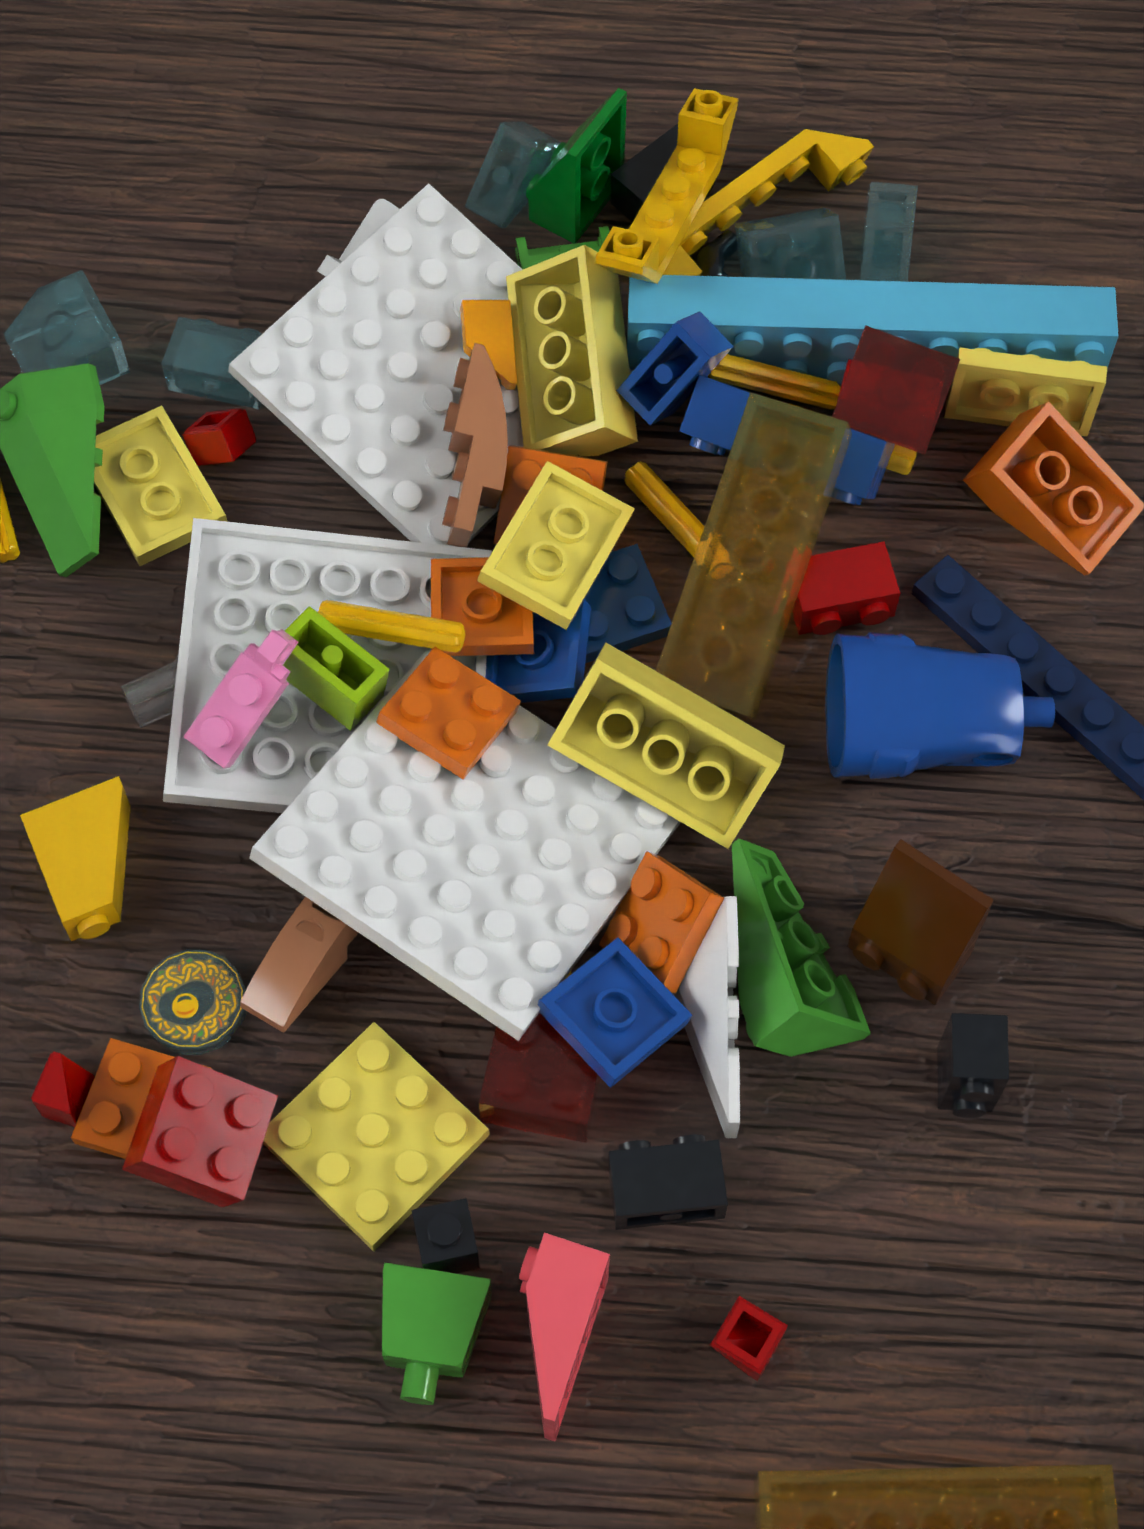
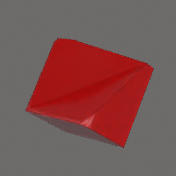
(219, 436)
(62, 1089)
(749, 1337)

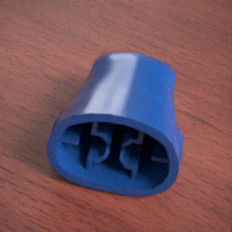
(923, 707)

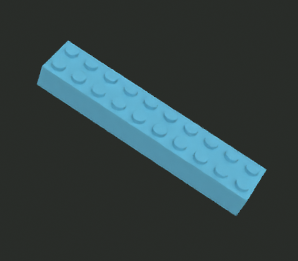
(819, 322)

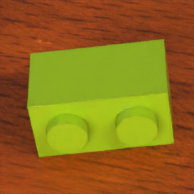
(334, 669)

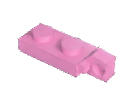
(243, 699)

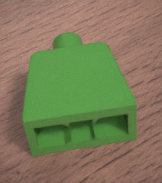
(430, 1325)

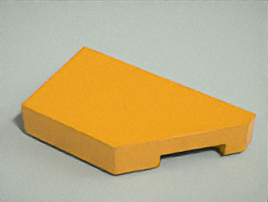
(491, 325)

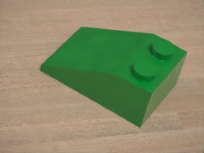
(579, 175)

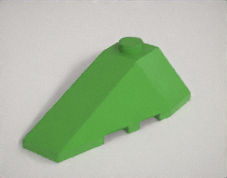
(52, 455)
(783, 978)

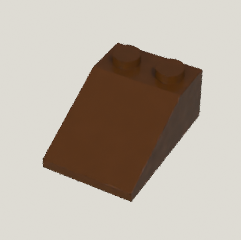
(919, 923)

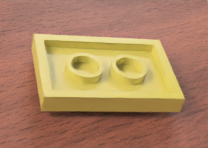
(1002, 385)
(152, 485)
(555, 545)

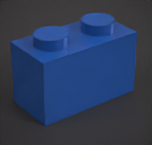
(673, 367)

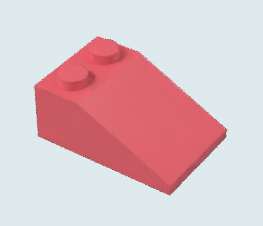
(563, 1298)

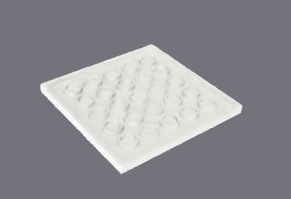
(375, 357)
(259, 581)
(471, 879)

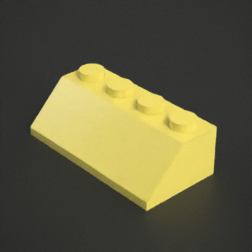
(571, 355)
(667, 746)

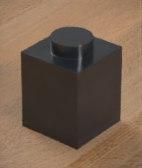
(446, 1237)

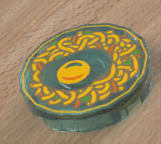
(192, 1002)

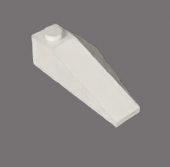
(715, 1013)

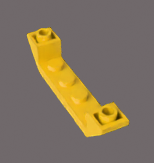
(827, 155)
(678, 192)

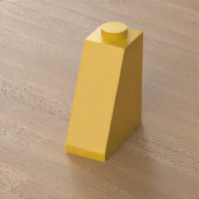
(83, 855)

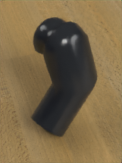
(713, 255)

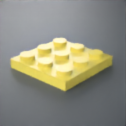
(374, 1135)

